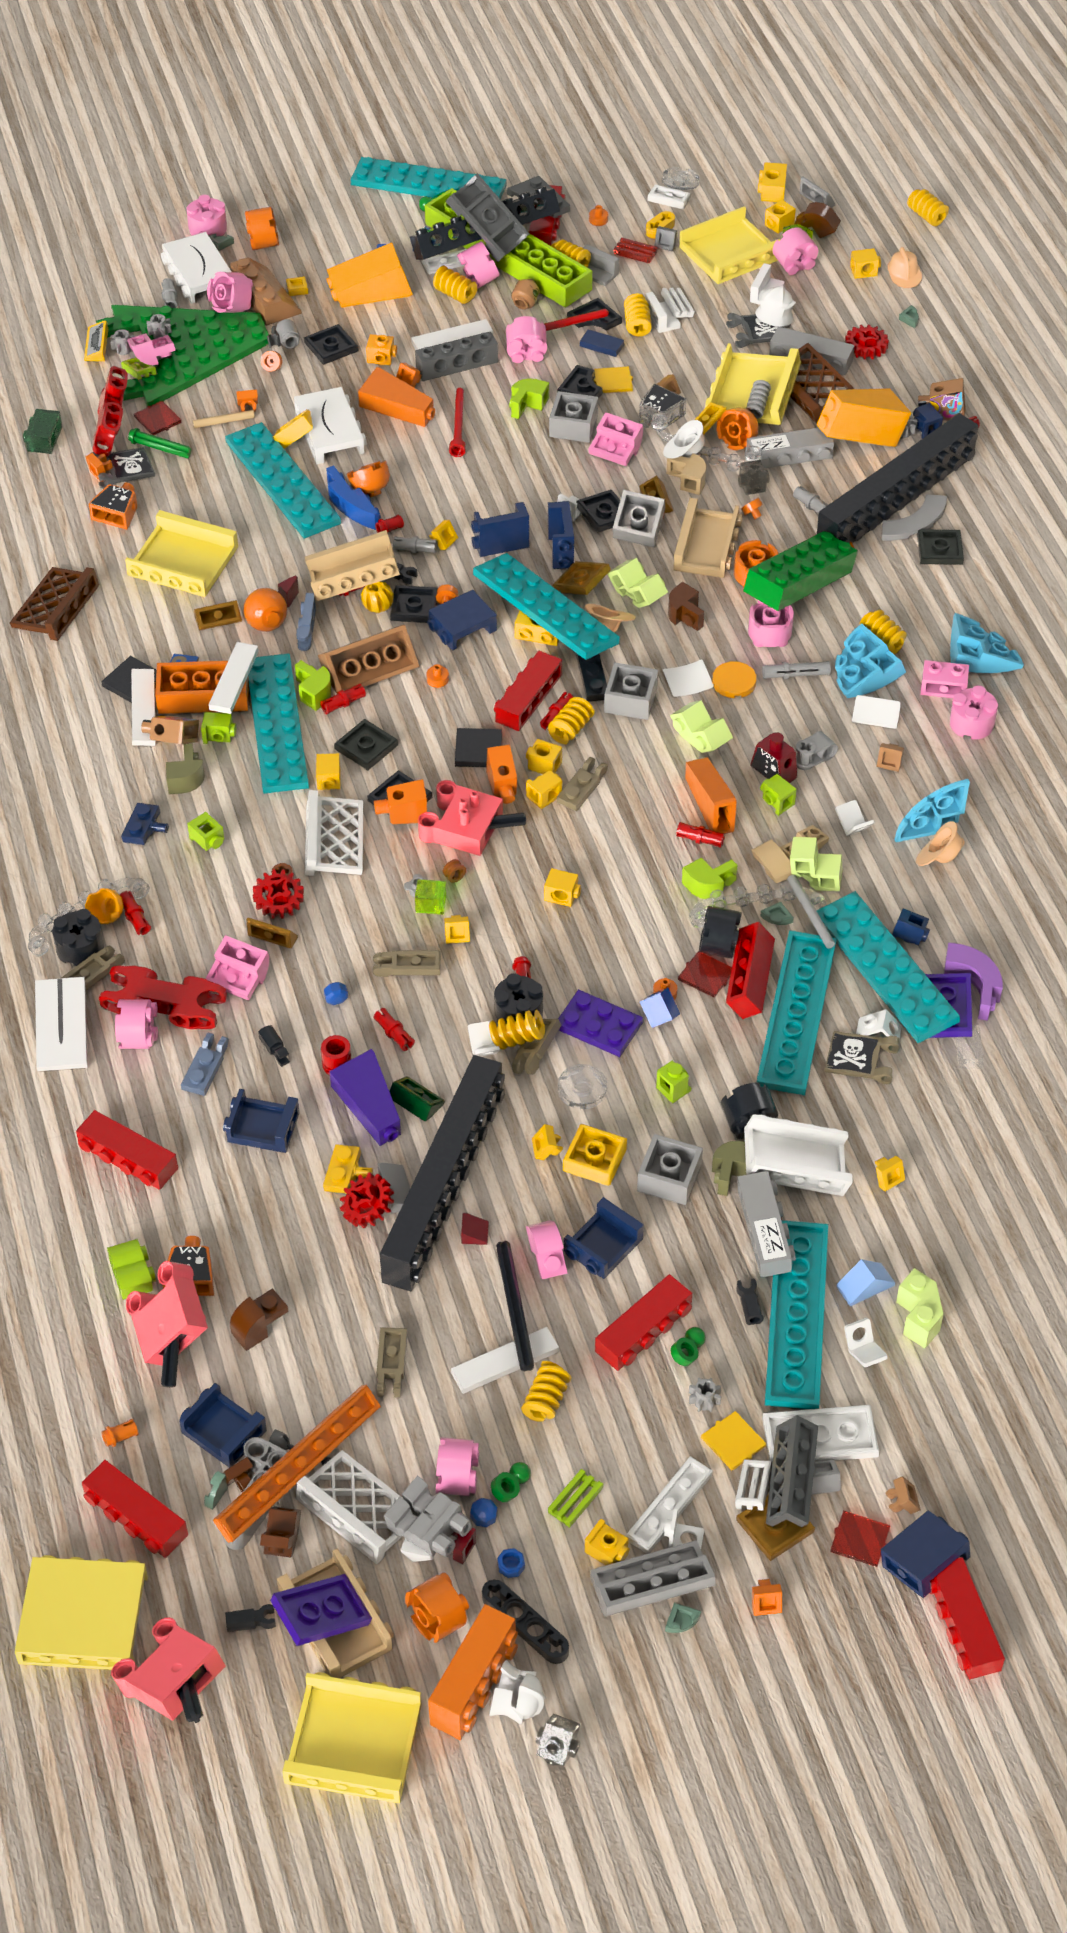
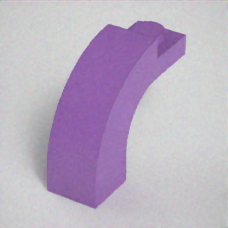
(983, 971)

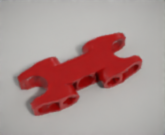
(110, 411)
(179, 1001)

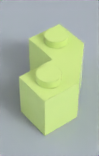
(632, 581)
(698, 728)
(821, 870)
(922, 1299)

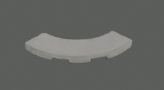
(922, 519)

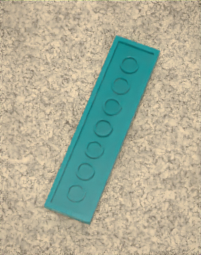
(414, 178)
(283, 480)
(546, 606)
(277, 724)
(888, 967)
(796, 1014)
(798, 1321)

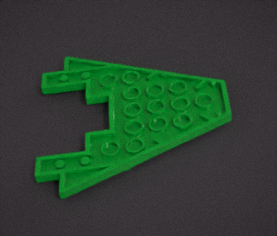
(202, 341)

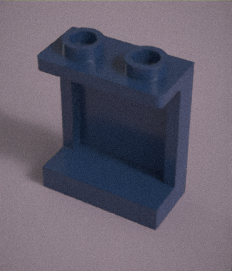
(501, 532)
(561, 533)
(461, 617)
(261, 1122)
(604, 1239)
(221, 1425)
(924, 1552)

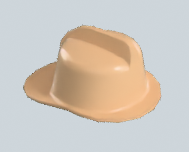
(904, 269)
(608, 617)
(943, 846)

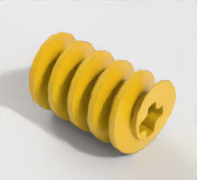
(928, 206)
(573, 251)
(454, 285)
(637, 315)
(885, 629)
(570, 720)
(517, 1031)
(546, 1392)

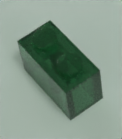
(43, 431)

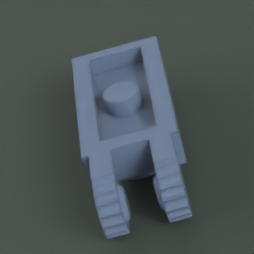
(306, 624)
(204, 1066)

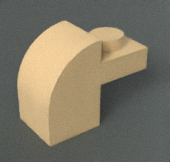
(690, 470)

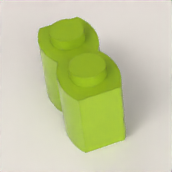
(130, 1267)

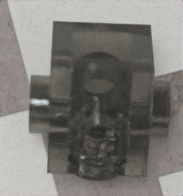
(753, 477)
(558, 1740)

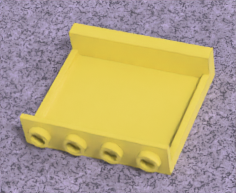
(727, 246)
(741, 370)
(184, 554)
(80, 1612)
(353, 1737)

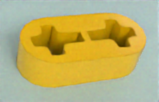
(663, 219)

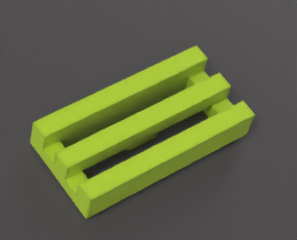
(136, 369)
(561, 1498)

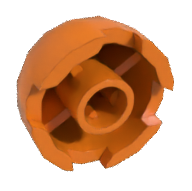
(737, 426)
(370, 478)

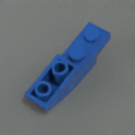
(349, 501)

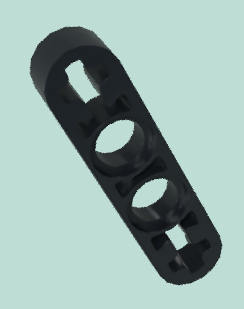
(527, 1619)

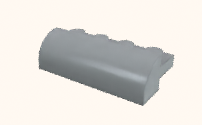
(652, 1578)

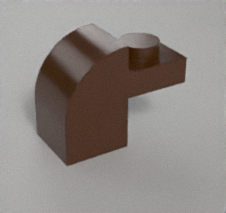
(820, 218)
(684, 606)
(251, 1318)
(281, 1531)

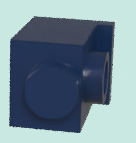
(927, 419)
(911, 927)

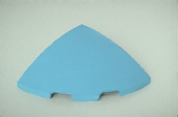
(980, 649)
(866, 664)
(934, 811)

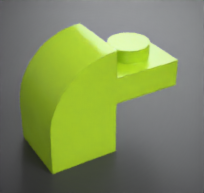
(528, 393)
(314, 684)
(703, 880)

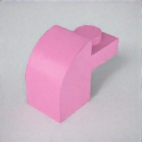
(547, 1246)

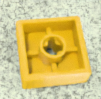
(581, 1156)

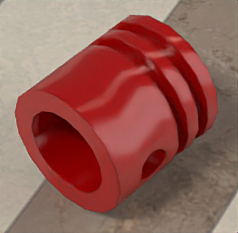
(335, 1052)

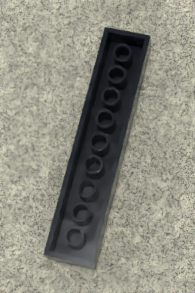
(900, 481)
(442, 1173)

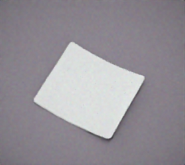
(688, 679)

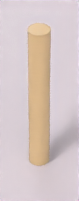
(223, 419)

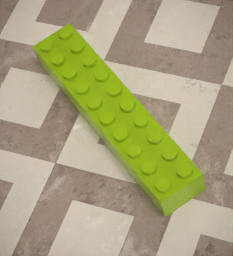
(532, 259)

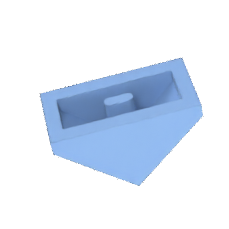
(864, 1281)

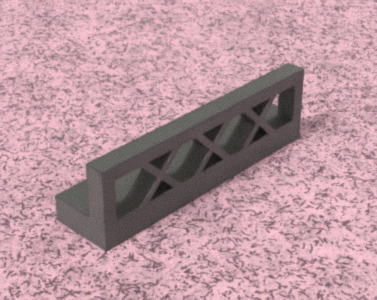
(796, 1471)

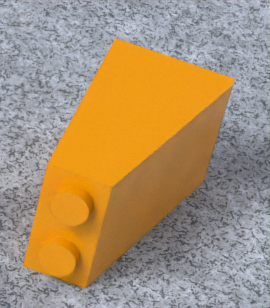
(369, 278)
(864, 416)

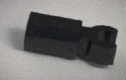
(406, 573)
(274, 1044)
(750, 1302)
(250, 1618)

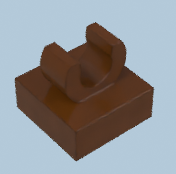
(239, 1474)

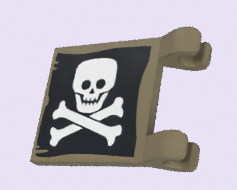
(859, 1055)

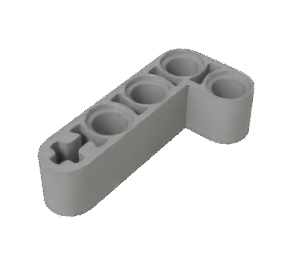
(270, 1455)

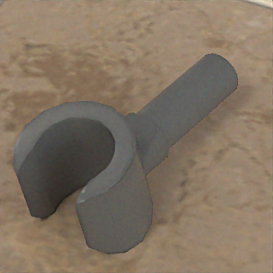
(273, 338)

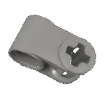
(814, 750)

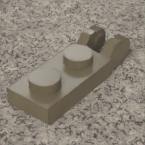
(581, 785)
(407, 963)
(96, 966)
(530, 1053)
(391, 1359)

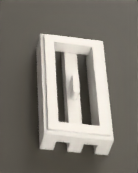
(669, 196)
(680, 302)
(751, 1500)

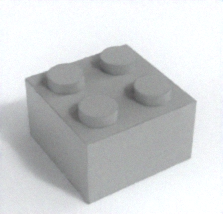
(573, 417)
(638, 518)
(631, 691)
(669, 1169)

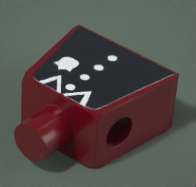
(775, 757)

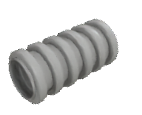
(758, 397)

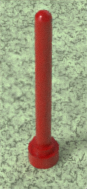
(576, 319)
(457, 446)

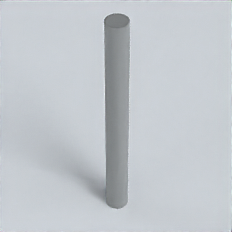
(811, 911)

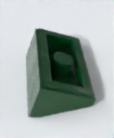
(415, 1098)

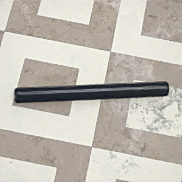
(515, 1306)

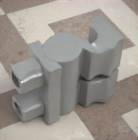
(435, 1522)

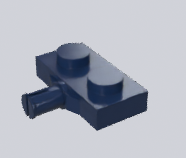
(142, 824)

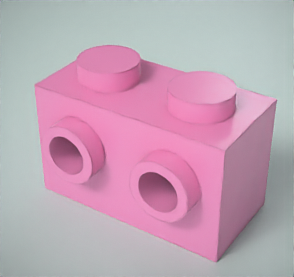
(943, 678)

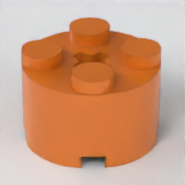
(262, 228)
(748, 556)
(437, 1607)

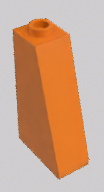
(395, 398)
(711, 795)

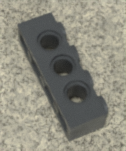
(456, 356)

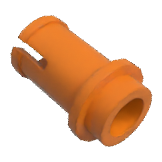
(119, 1433)

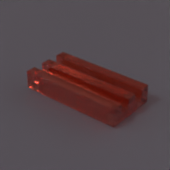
(635, 250)

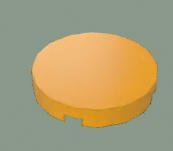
(734, 679)

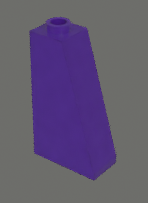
(367, 1096)

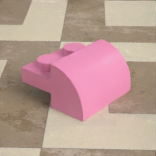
(148, 349)
(616, 439)
(239, 967)

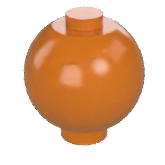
(265, 609)

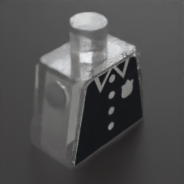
(661, 401)

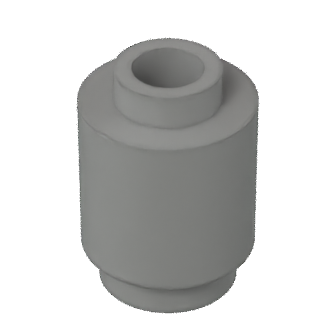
(288, 333)

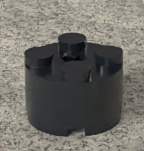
(720, 932)
(77, 936)
(517, 995)
(744, 1103)

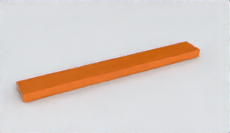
(296, 1463)

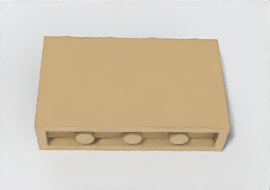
(706, 540)
(352, 565)
(354, 1648)

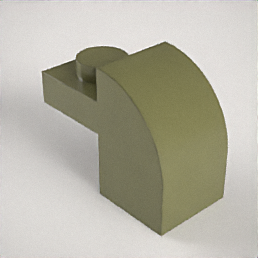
(186, 774)
(728, 1161)

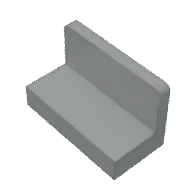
(604, 266)

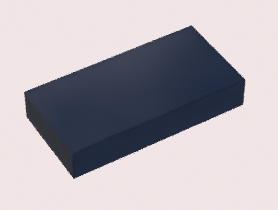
(601, 343)

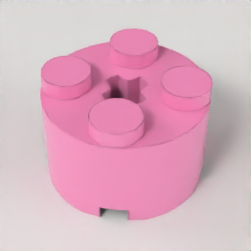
(207, 216)
(795, 251)
(478, 264)
(230, 292)
(526, 339)
(770, 626)
(973, 712)
(136, 1024)
(456, 1465)

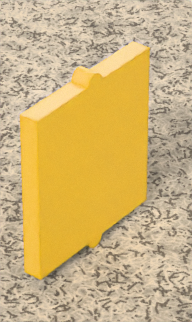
(614, 379)
(733, 1440)

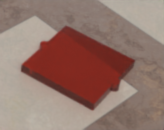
(157, 418)
(705, 974)
(860, 1538)

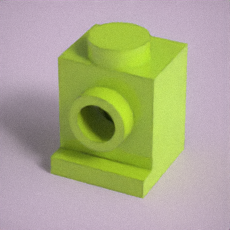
(217, 727)
(778, 793)
(208, 836)
(675, 1076)

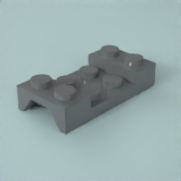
(488, 217)

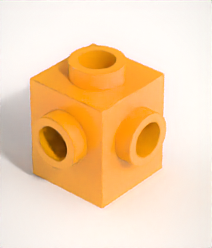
(380, 349)

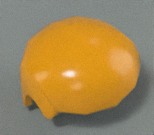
(105, 905)

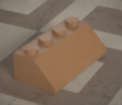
(268, 294)
(370, 659)

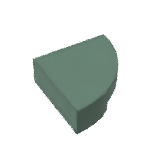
(221, 241)
(910, 316)
(777, 914)
(219, 1488)
(682, 1618)

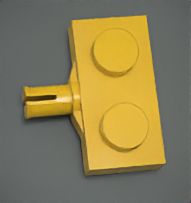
(343, 1168)

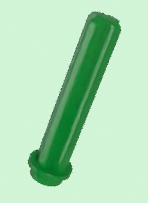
(162, 444)

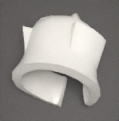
(775, 306)
(517, 1694)

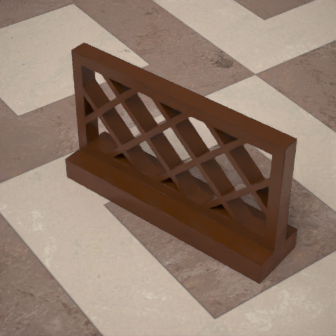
(802, 397)
(67, 606)

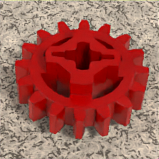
(867, 341)
(278, 894)
(366, 1200)

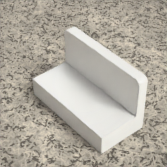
(763, 282)
(661, 314)

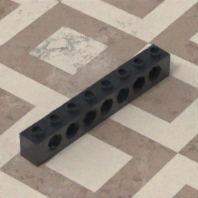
(425, 249)

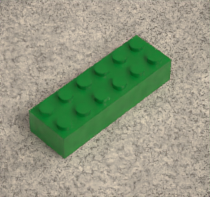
(800, 570)

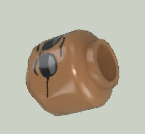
(525, 293)

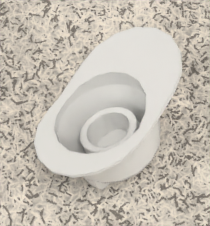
(686, 441)

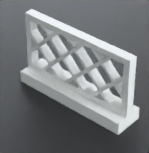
(314, 838)
(338, 1516)

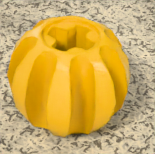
(377, 597)

